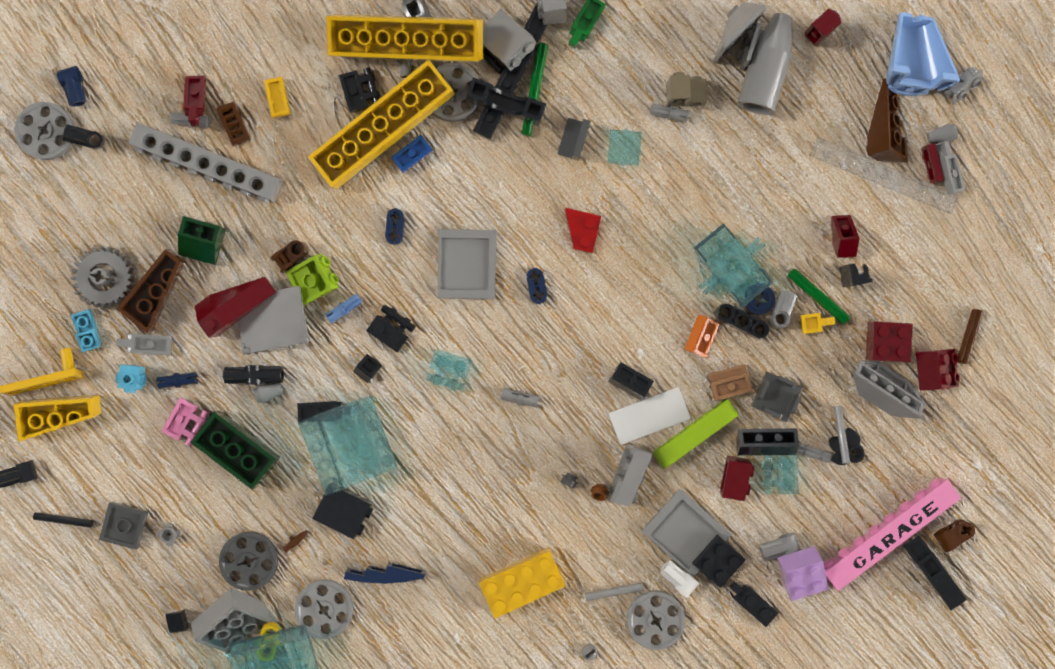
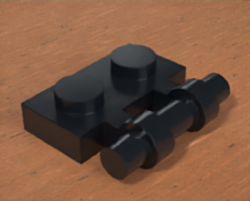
(353, 89)
(386, 332)

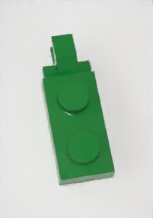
(585, 21)

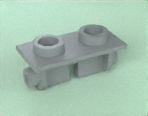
(970, 79)

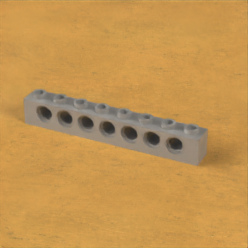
(143, 135)

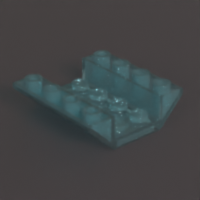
(347, 445)

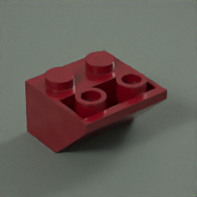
(937, 369)

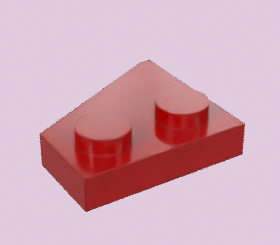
(583, 229)

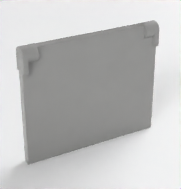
(275, 323)

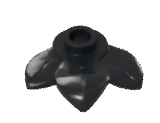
(853, 443)

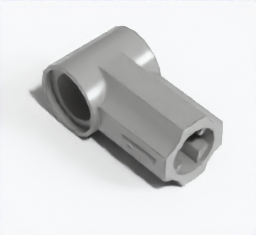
(783, 308)
(780, 547)

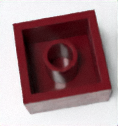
(889, 341)

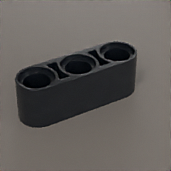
(751, 321)

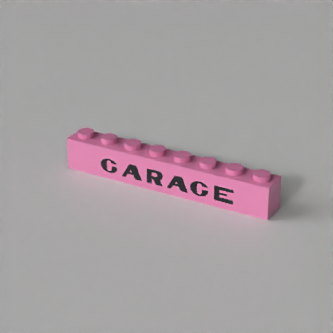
(890, 533)

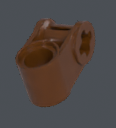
(286, 257)
(952, 536)

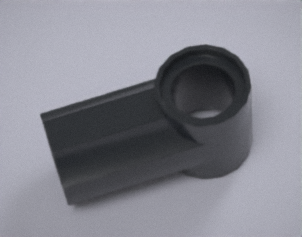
(81, 136)
(19, 474)

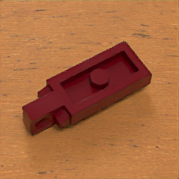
(194, 98)

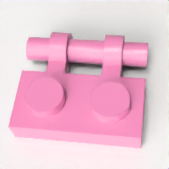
(180, 419)

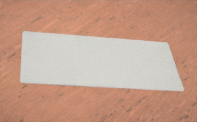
(649, 416)

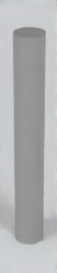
(841, 434)
(613, 591)

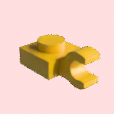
(813, 322)

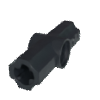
(253, 374)

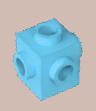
(131, 378)

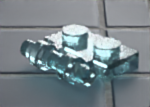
(449, 364)
(786, 474)

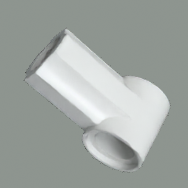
(682, 581)

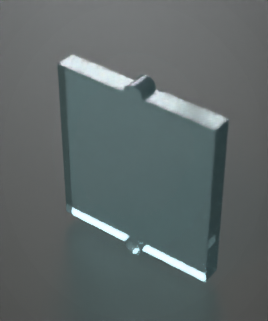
(624, 147)

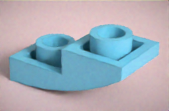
(87, 330)

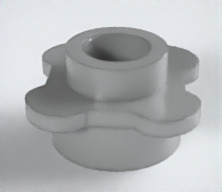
(163, 534)

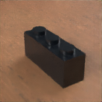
(767, 441)

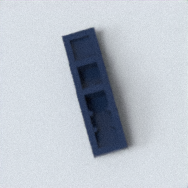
(392, 574)

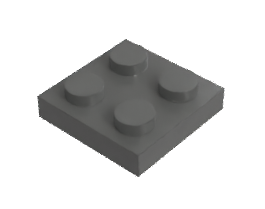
(123, 525)

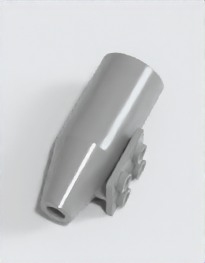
(767, 59)

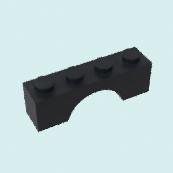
(498, 100)

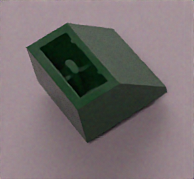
(200, 240)

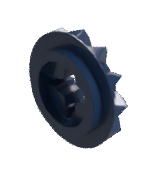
(763, 307)

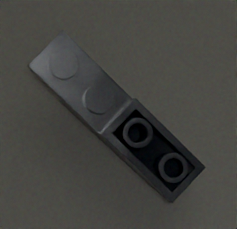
(935, 572)

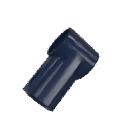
(71, 82)

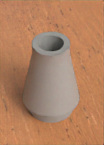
(944, 133)
(267, 392)

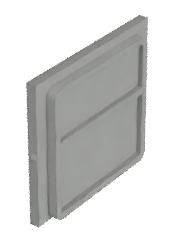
(466, 264)
(683, 530)

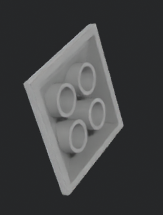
(738, 25)

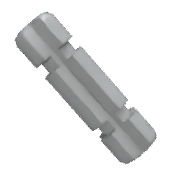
(814, 453)

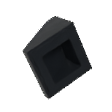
(367, 368)
(177, 621)

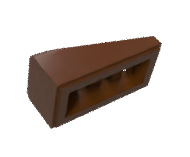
(232, 106)

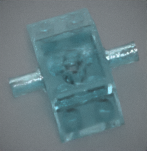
(740, 283)

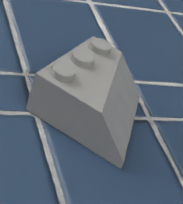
(629, 475)
(230, 620)

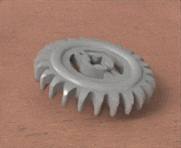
(85, 272)

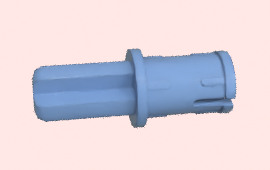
(343, 308)

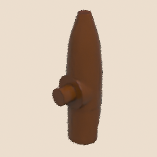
(295, 541)

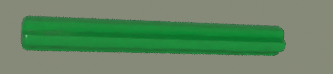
(536, 82)

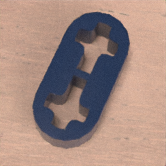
(390, 226)
(541, 284)

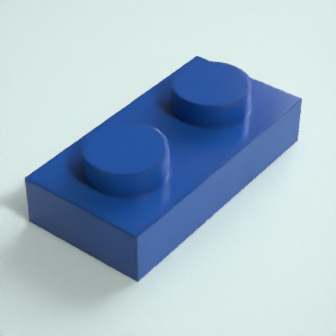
(412, 153)

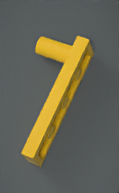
(68, 374)

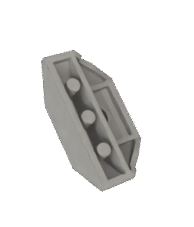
(887, 390)

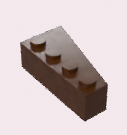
(152, 291)

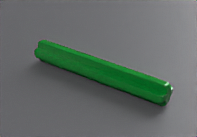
(818, 296)

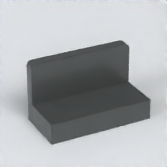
(573, 138)

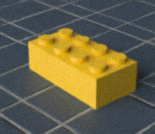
(521, 582)

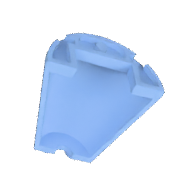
(919, 58)

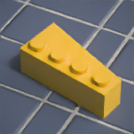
(49, 414)

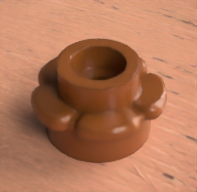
(599, 492)

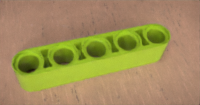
(695, 433)

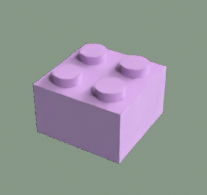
(803, 573)

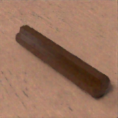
(970, 336)

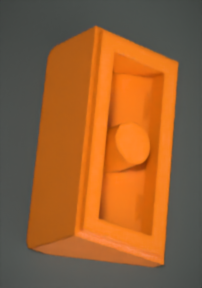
(702, 336)

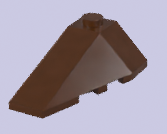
(885, 135)

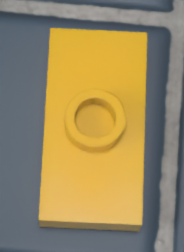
(277, 97)

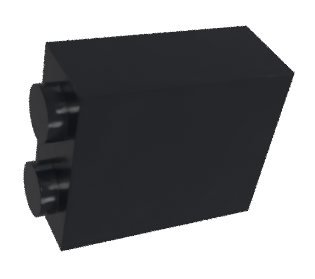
(344, 512)

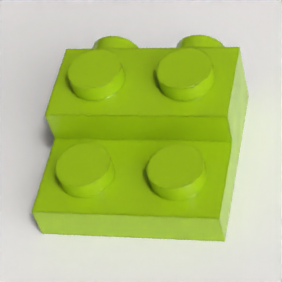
(313, 278)

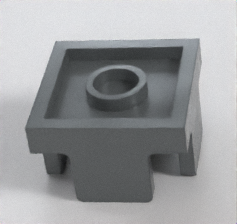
(777, 396)

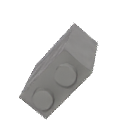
(507, 40)

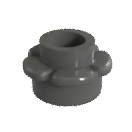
(569, 480)

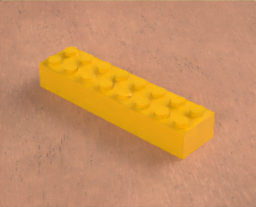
(405, 37)
(381, 125)

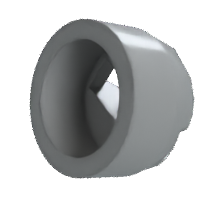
(586, 649)

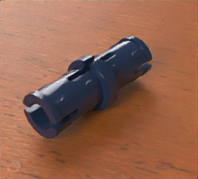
(177, 380)

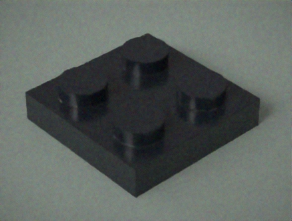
(718, 561)

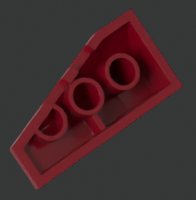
(227, 307)

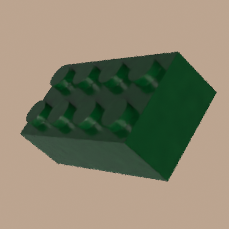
(235, 449)

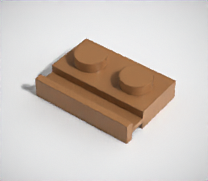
(730, 382)

